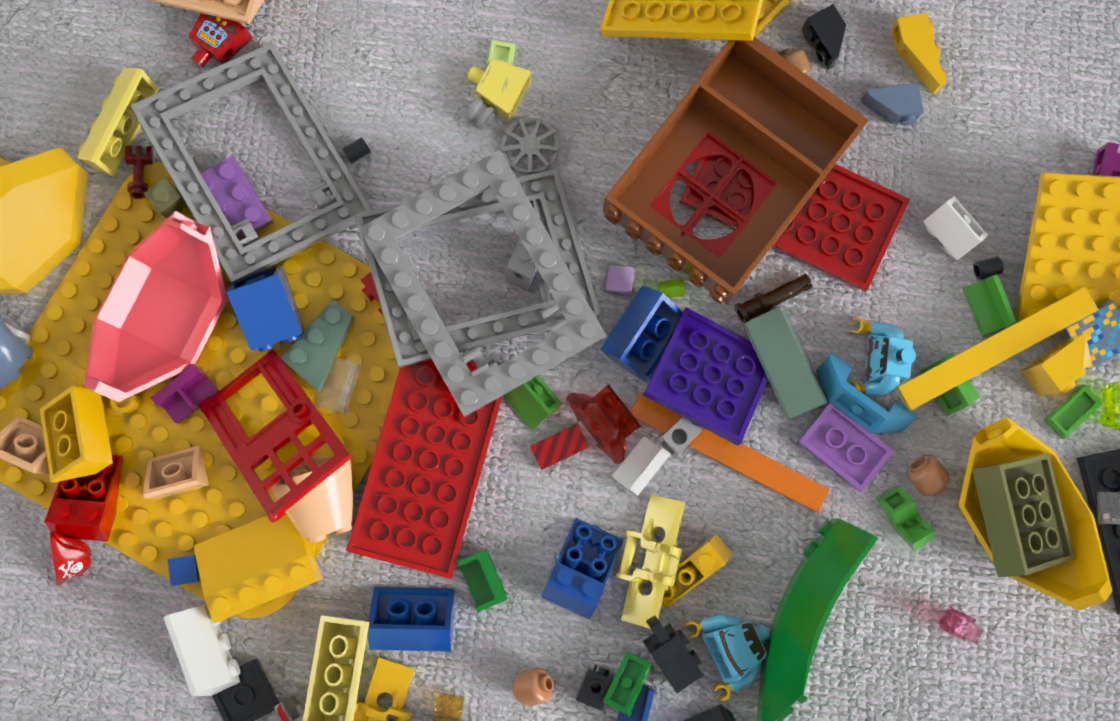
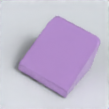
(620, 279)

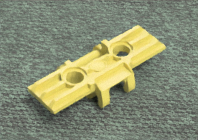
(660, 560)

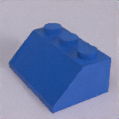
(642, 333)
(411, 619)

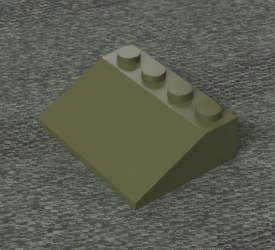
(1023, 515)

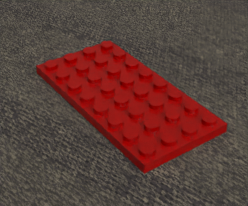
(836, 231)
(422, 475)

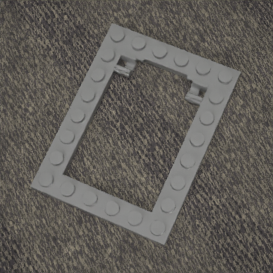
(550, 204)
(252, 254)
(487, 382)

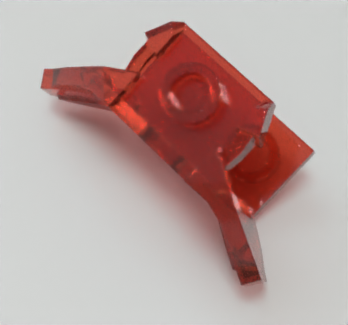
(605, 420)

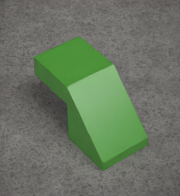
(905, 518)

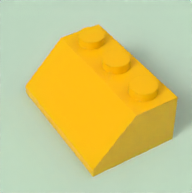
(75, 434)

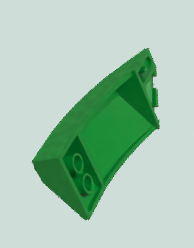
(804, 613)

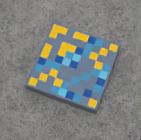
(1101, 332)

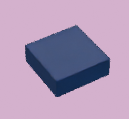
(183, 570)

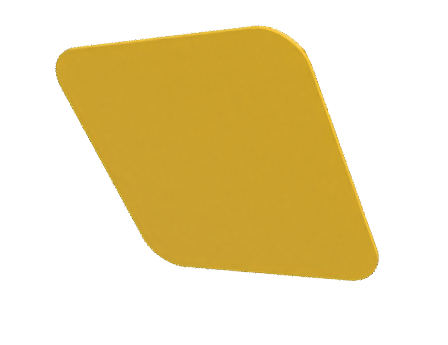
(170, 526)

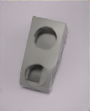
(680, 436)

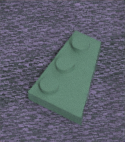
(317, 347)

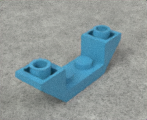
(857, 405)

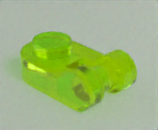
(1111, 396)

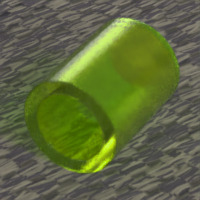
(672, 288)

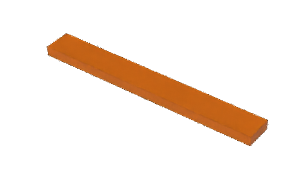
(739, 458)

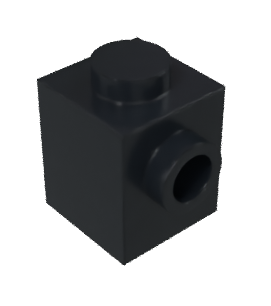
(594, 686)

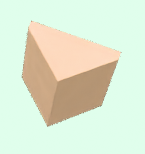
(24, 445)
(175, 473)

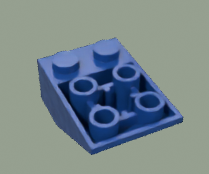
(582, 568)

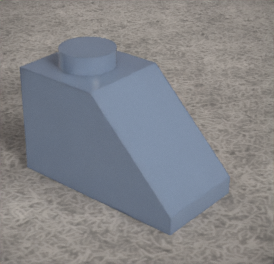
(895, 103)

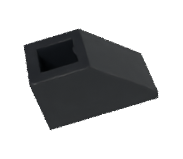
(826, 34)

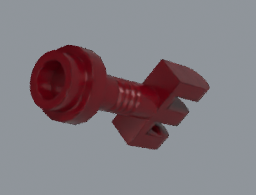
(138, 186)

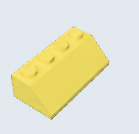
(116, 122)
(336, 669)

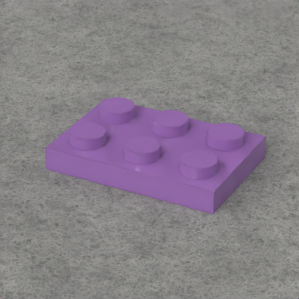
(236, 195)
(845, 447)

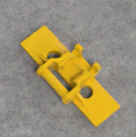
(388, 678)

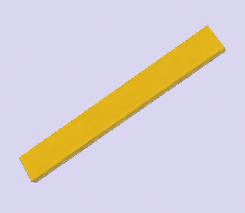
(997, 348)

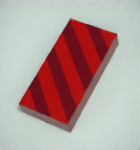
(559, 446)

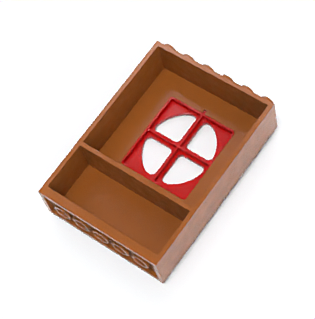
(765, 122)

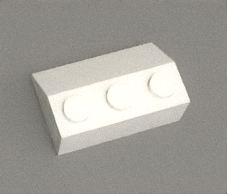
(202, 651)

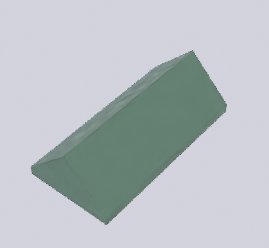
(785, 362)

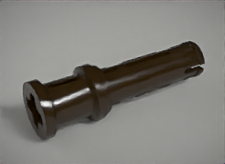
(763, 303)

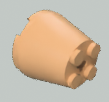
(324, 508)

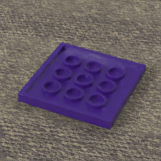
(709, 377)

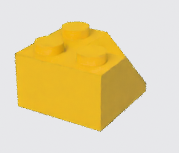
(1059, 367)

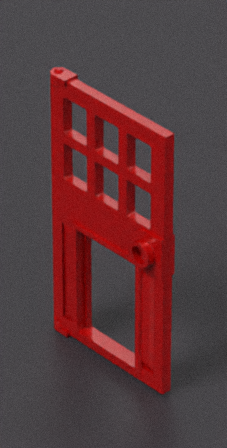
(253, 451)

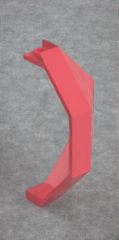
(157, 310)

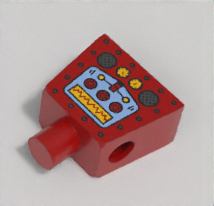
(217, 39)

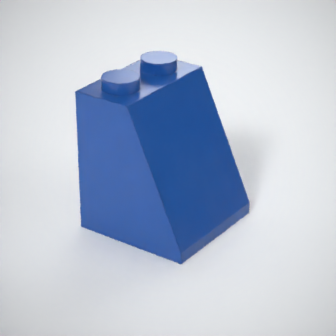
(266, 309)

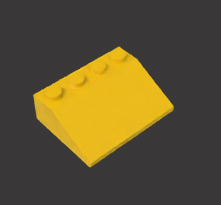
(254, 566)

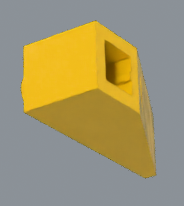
(917, 48)
(697, 567)

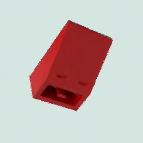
(86, 505)

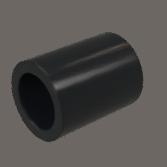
(356, 150)
(988, 268)

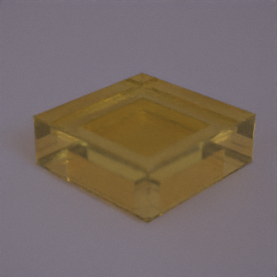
(448, 707)

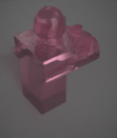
(960, 625)

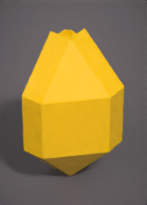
(39, 217)
(1075, 582)

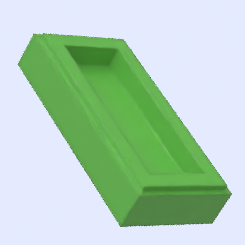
(1073, 411)

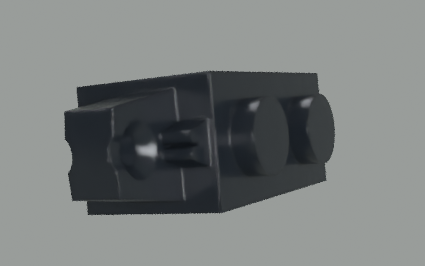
(672, 656)

